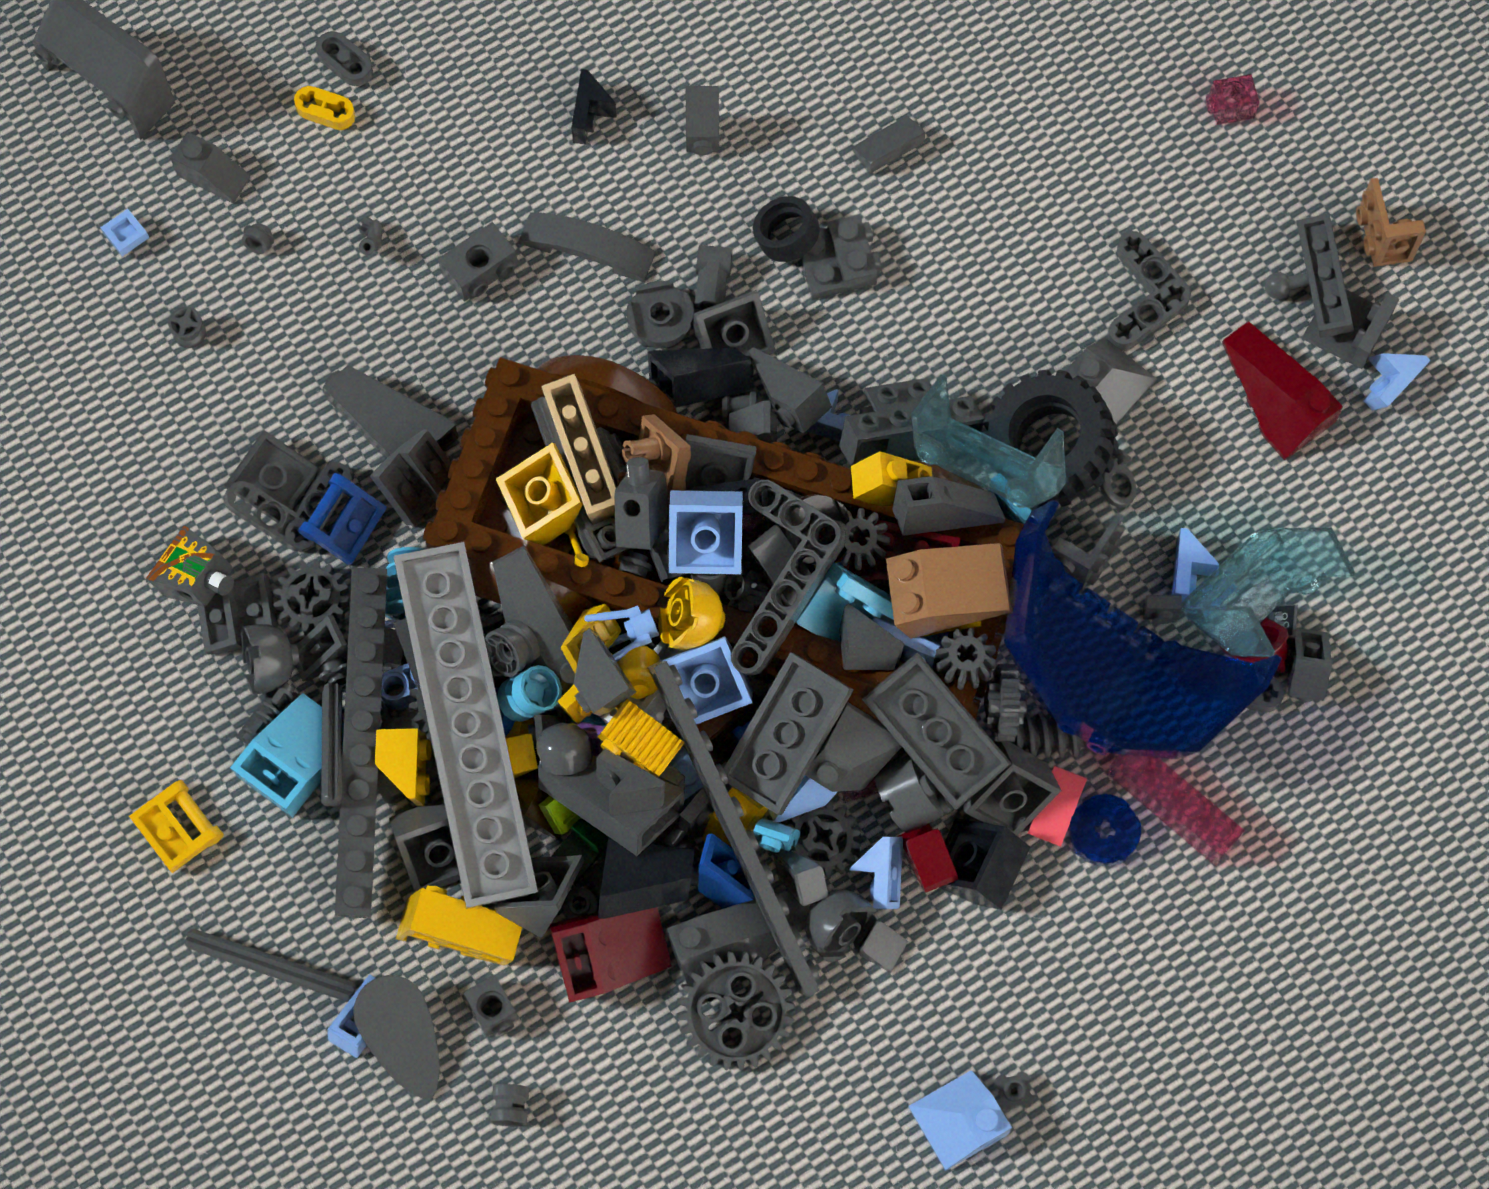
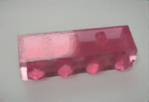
(1177, 805)

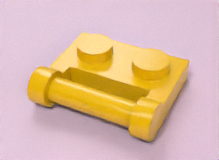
(167, 834)

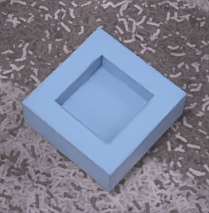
(124, 232)

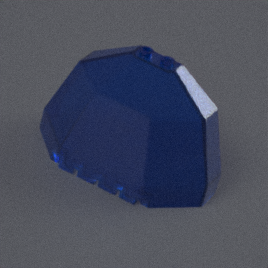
(1103, 678)

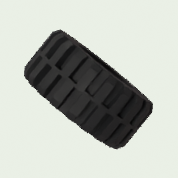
(1059, 395)

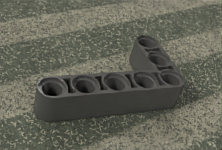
(790, 576)

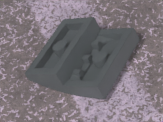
(413, 476)
(225, 616)

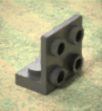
(1368, 322)

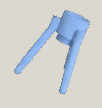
(639, 628)

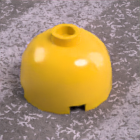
(691, 616)

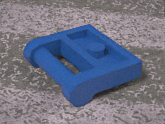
(351, 526)

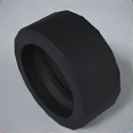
(778, 211)

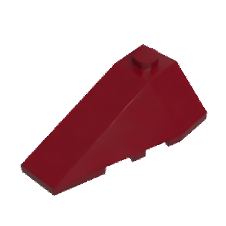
(1283, 394)

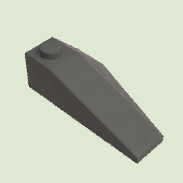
(530, 600)

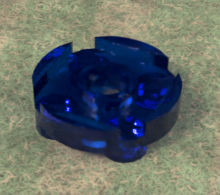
(1121, 819)

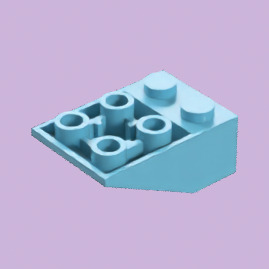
(286, 756)

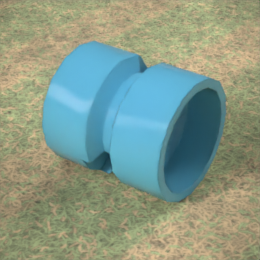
(529, 693)

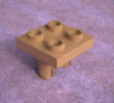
(663, 449)

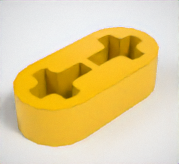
(325, 106)

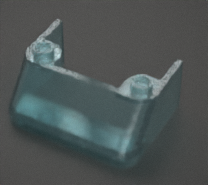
(984, 459)
(1258, 579)

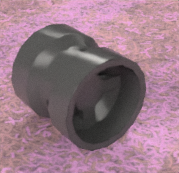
(510, 1105)

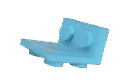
(835, 591)

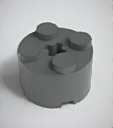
(911, 794)

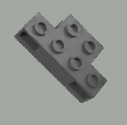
(888, 423)

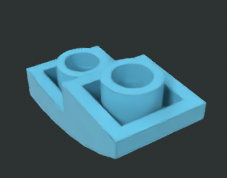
(775, 836)

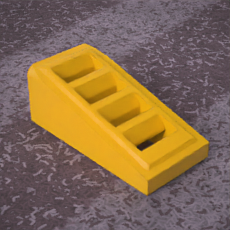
(607, 630)

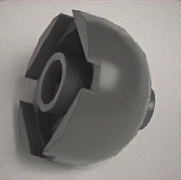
(267, 657)
(839, 922)

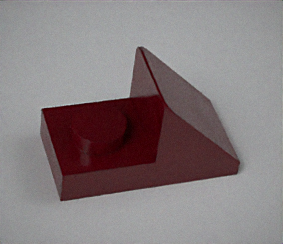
(928, 857)

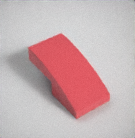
(1055, 818)

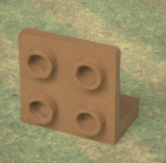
(1386, 241)

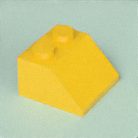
(541, 496)

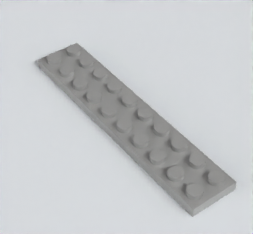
(465, 725)

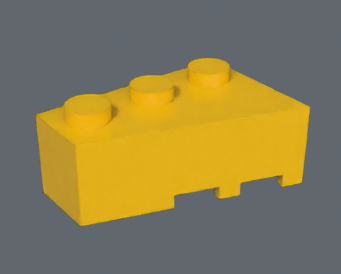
(447, 923)

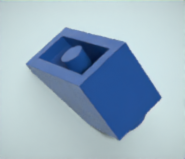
(721, 875)

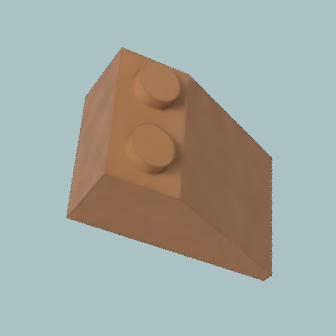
(947, 587)

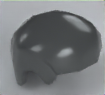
(564, 749)

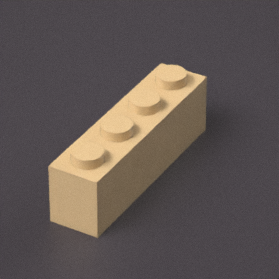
(582, 447)

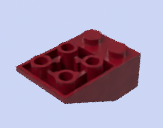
(609, 952)

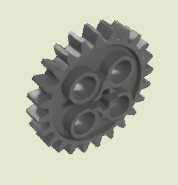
(754, 1037)

